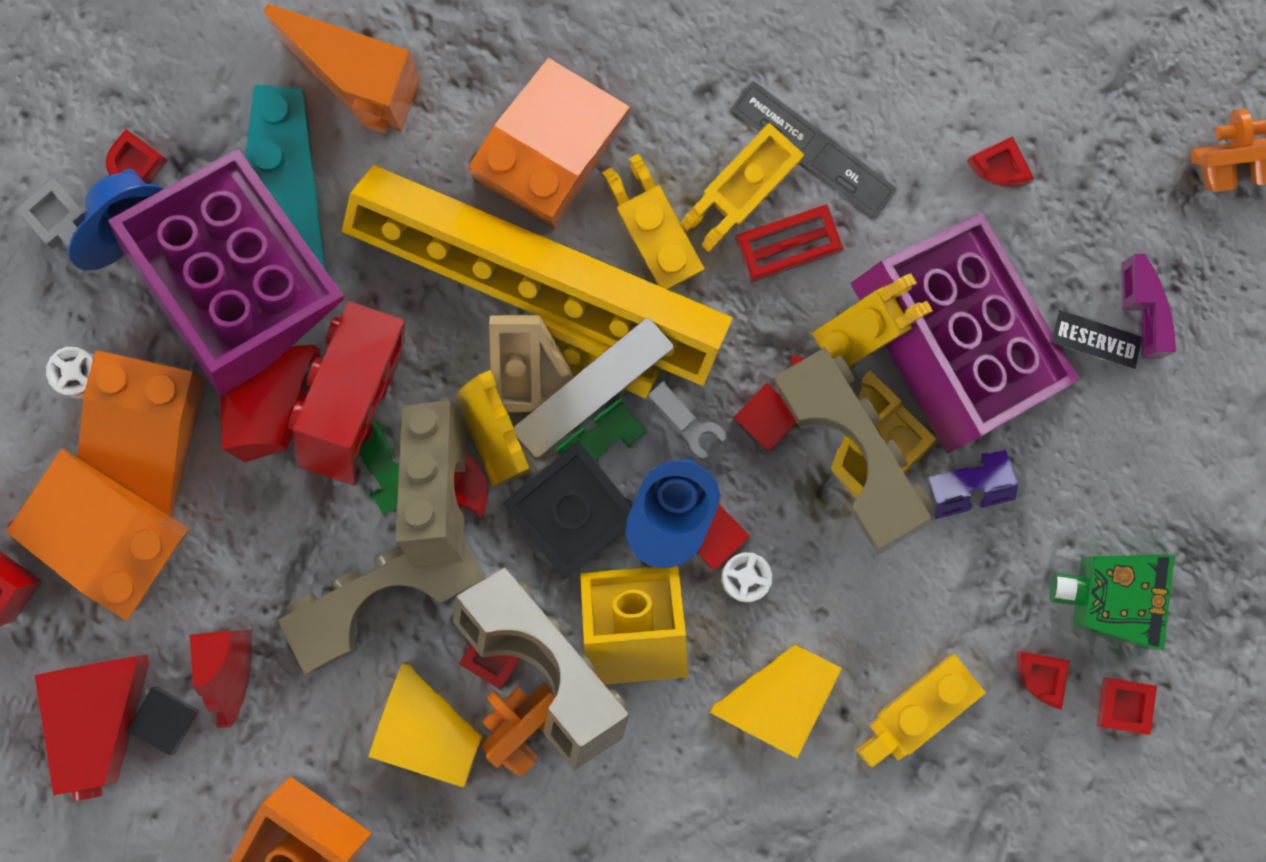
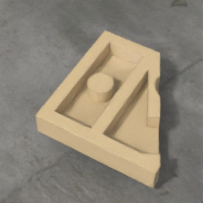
(525, 362)

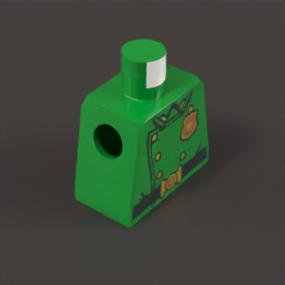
(1120, 597)

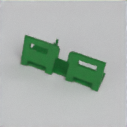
(615, 425)
(379, 462)

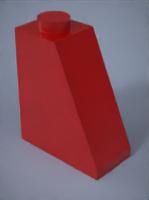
(87, 722)

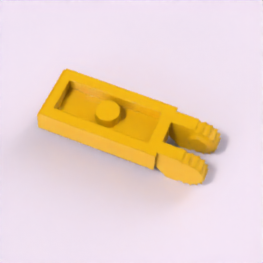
(745, 183)
(654, 228)
(870, 323)

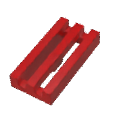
(828, 230)

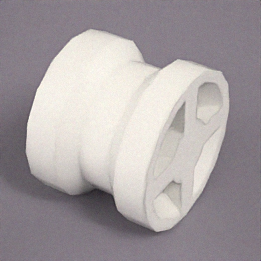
(66, 367)
(754, 578)

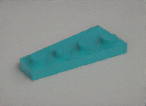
(282, 158)

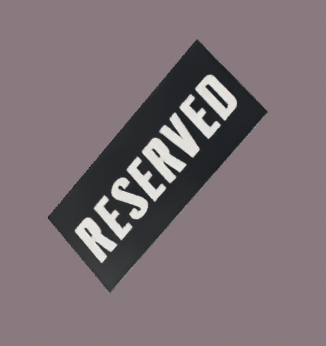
(1097, 339)

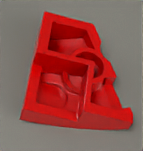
(259, 410)
(222, 671)

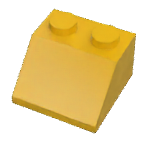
(634, 624)

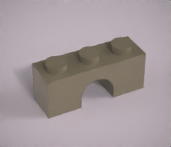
(427, 509)

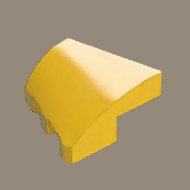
(895, 424)
(491, 430)
(781, 699)
(424, 732)

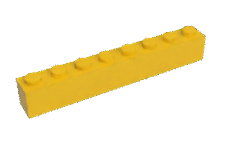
(530, 270)

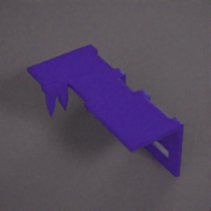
(993, 474)

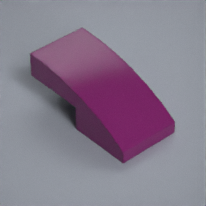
(1145, 293)

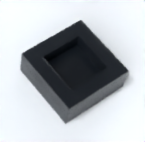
(163, 720)

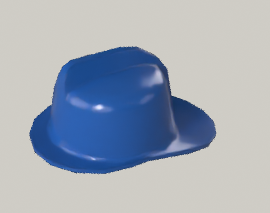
(93, 242)
(672, 513)

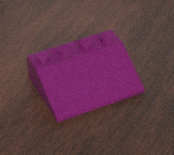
(226, 269)
(984, 343)

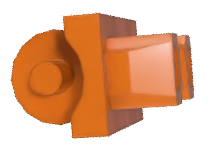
(1220, 160)
(513, 724)

